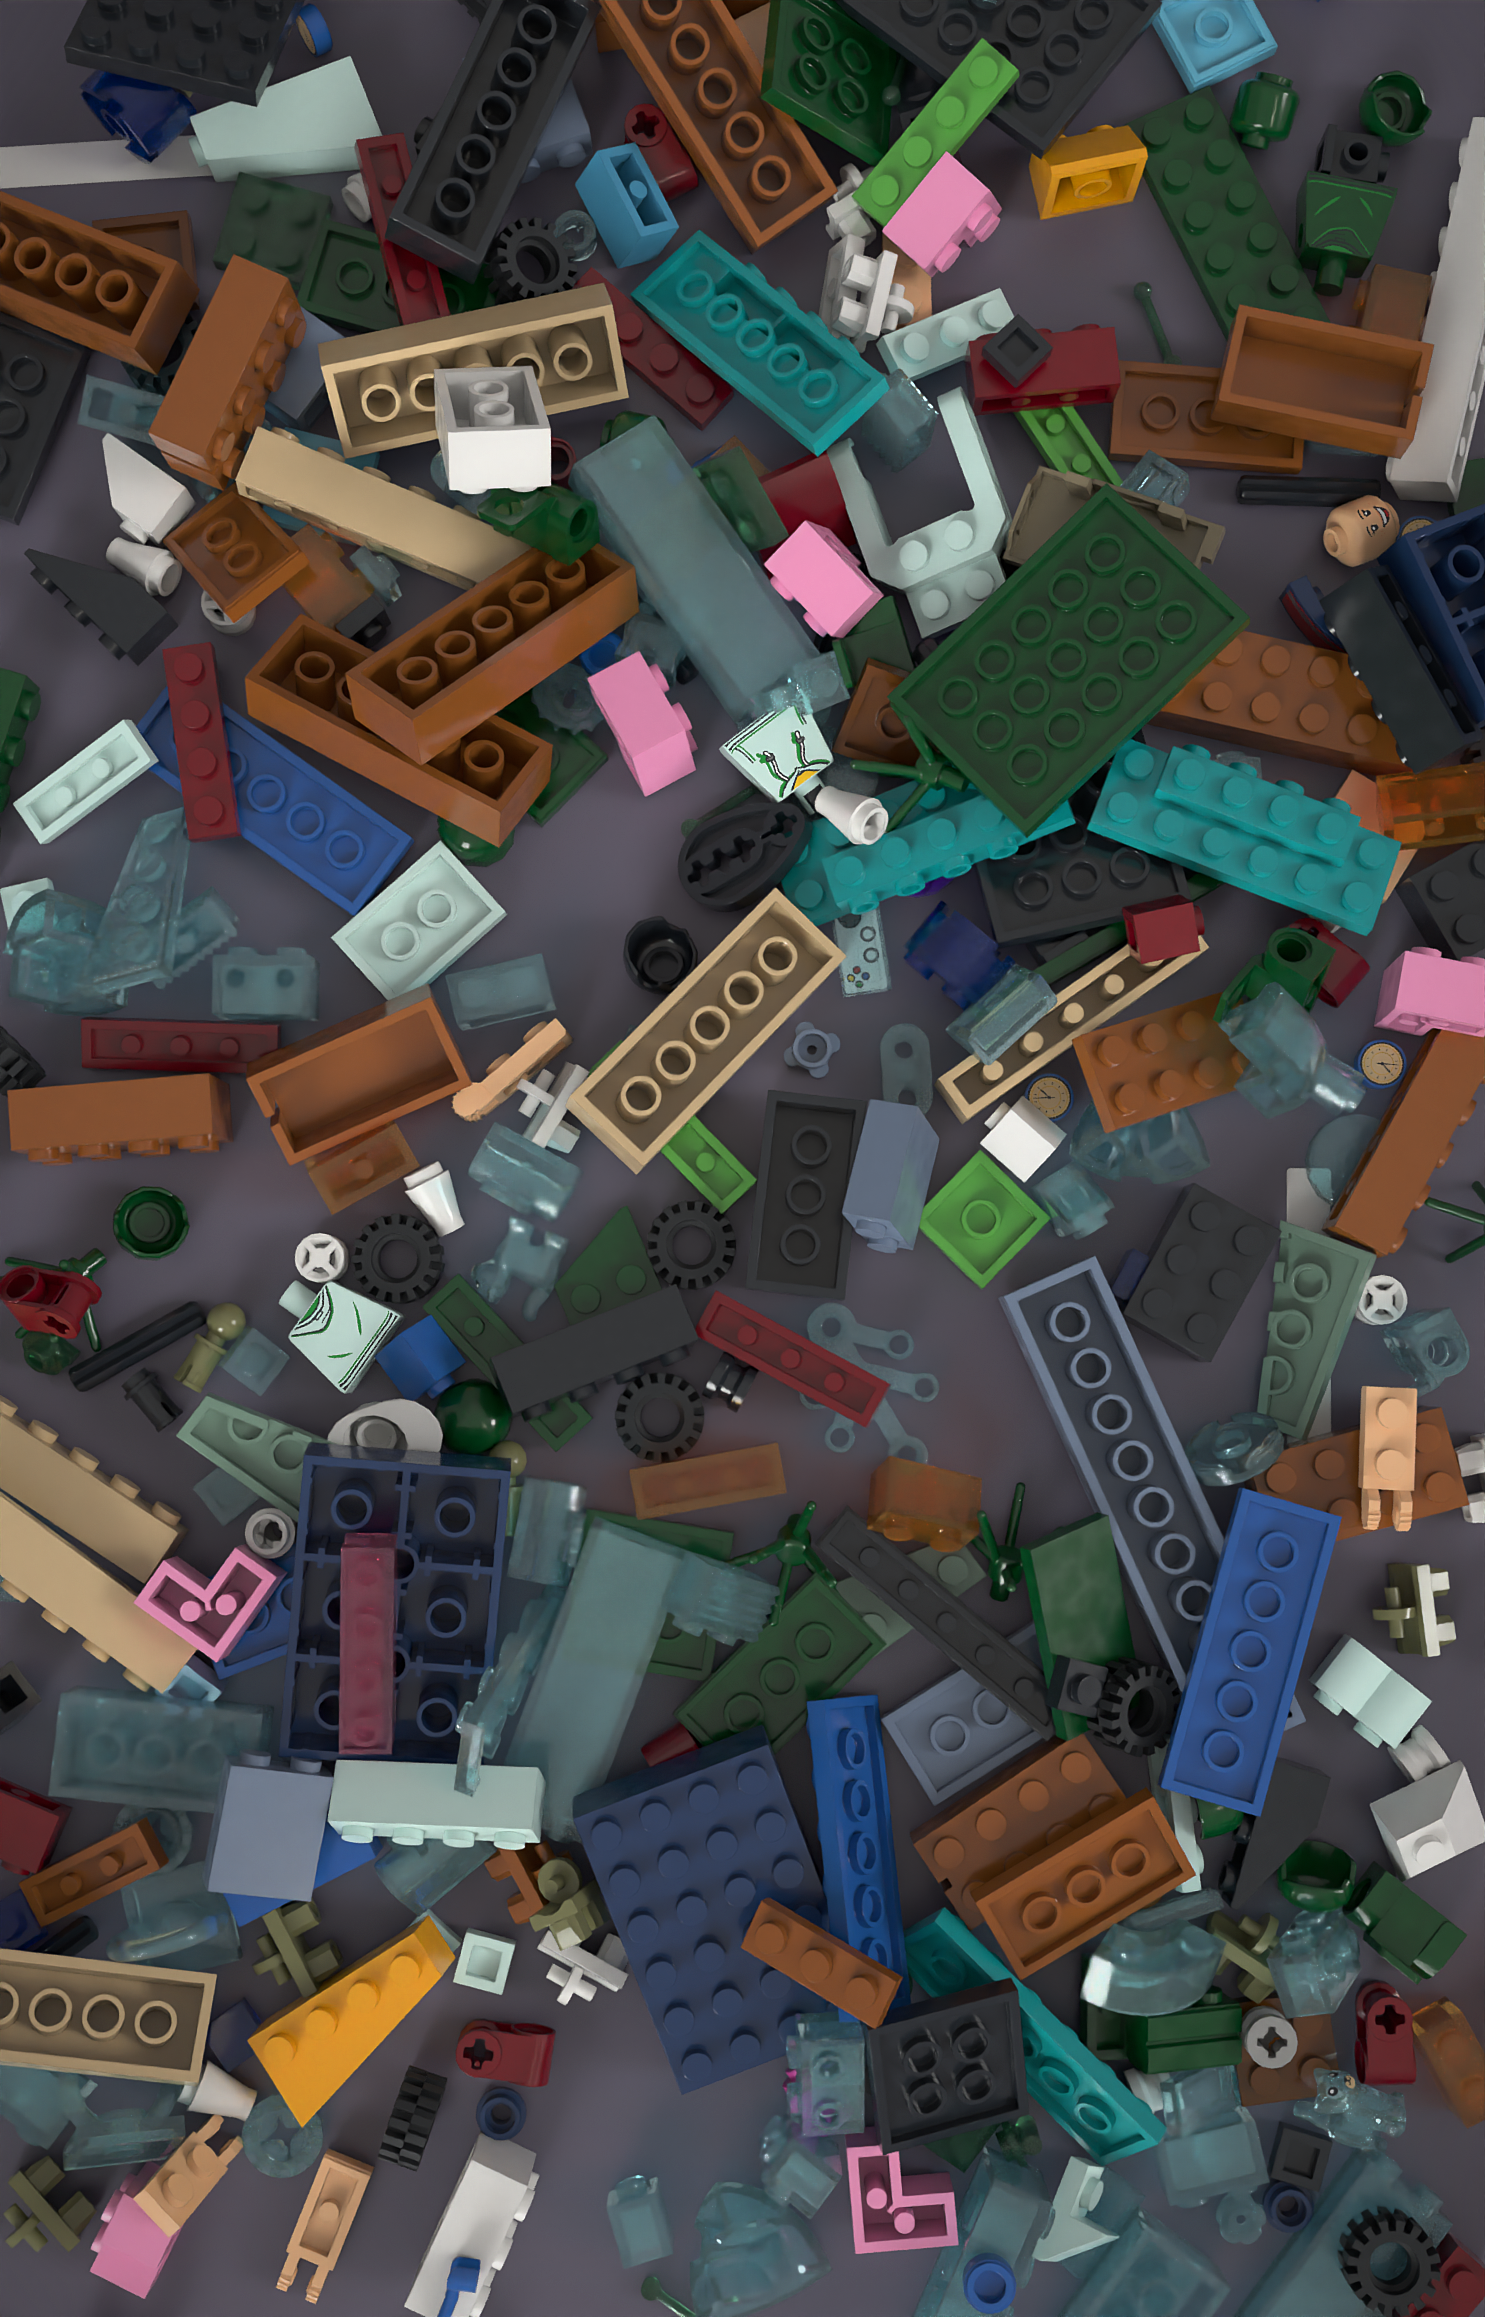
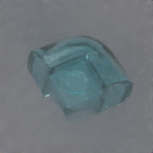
(48, 952)
(1283, 1050)

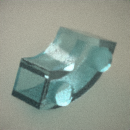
(1152, 1970)

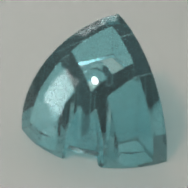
(1156, 1149)
(750, 2253)

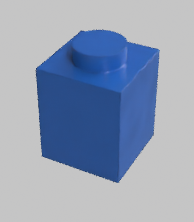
(421, 1360)

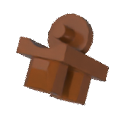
(524, 1867)

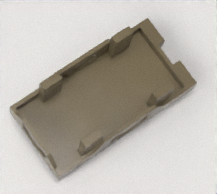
(1055, 497)

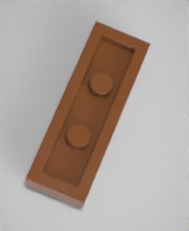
(94, 1872)
(821, 1962)

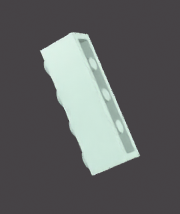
(420, 1802)

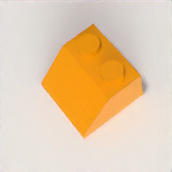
(1088, 171)

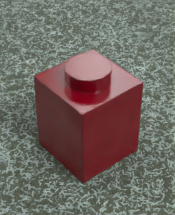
(1163, 928)

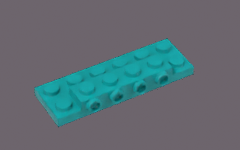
(761, 342)
(1247, 832)
(934, 840)

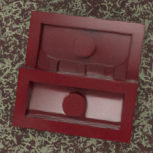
(809, 493)

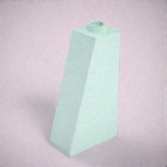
(294, 130)

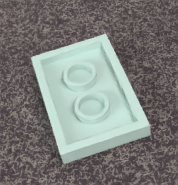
(419, 924)

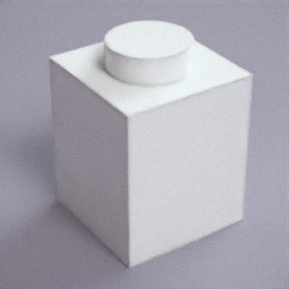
(1021, 1137)

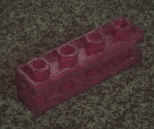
(368, 1643)

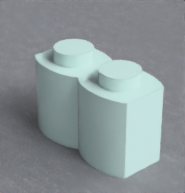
(1369, 1691)

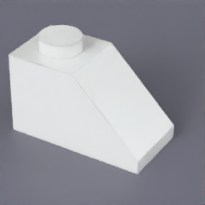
(143, 494)

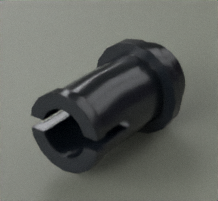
(151, 1399)

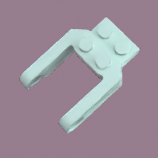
(947, 564)

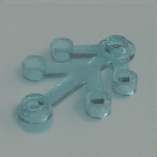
(901, 1381)

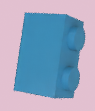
(626, 205)

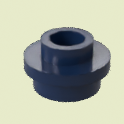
(497, 2128)
(1290, 2220)

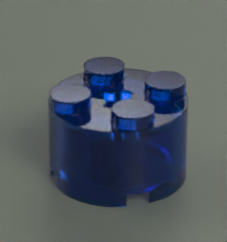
(138, 111)
(957, 955)

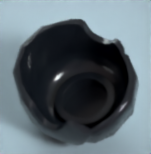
(658, 955)

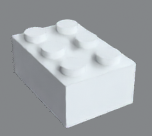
(492, 429)
(476, 2225)

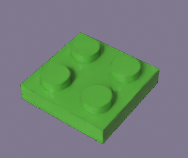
(981, 1219)

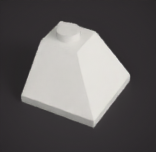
(1429, 1821)

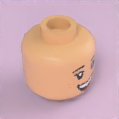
(1360, 530)

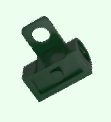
(545, 519)
(875, 636)
(1290, 959)
(1401, 1925)

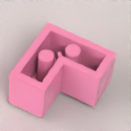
(941, 214)
(823, 579)
(646, 726)
(1432, 992)
(206, 1611)
(895, 2209)
(129, 2241)

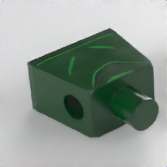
(1339, 227)

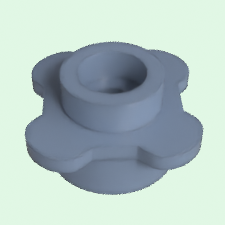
(806, 1036)

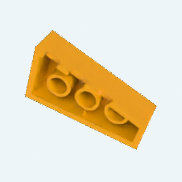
(328, 2035)

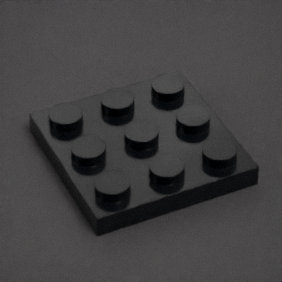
(947, 2066)

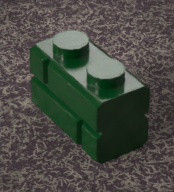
(1189, 2038)

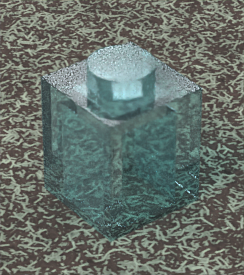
(640, 2221)

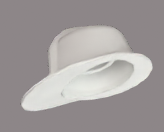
(389, 1425)

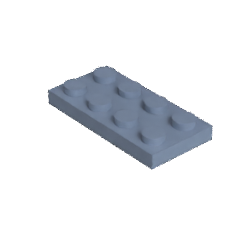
(960, 1728)

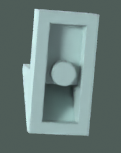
(1071, 2230)

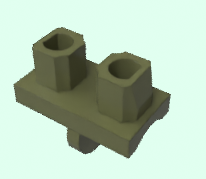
(1412, 1609)
(572, 1907)
(1249, 1947)
(306, 1965)
(62, 2223)

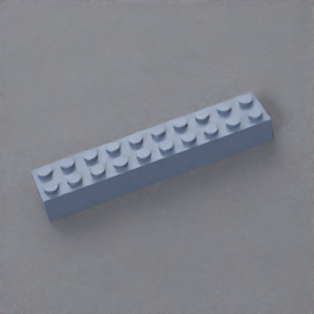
(1123, 1453)

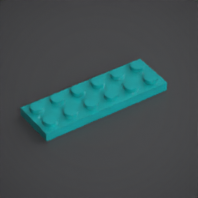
(1058, 2067)

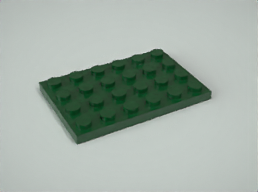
(1068, 659)

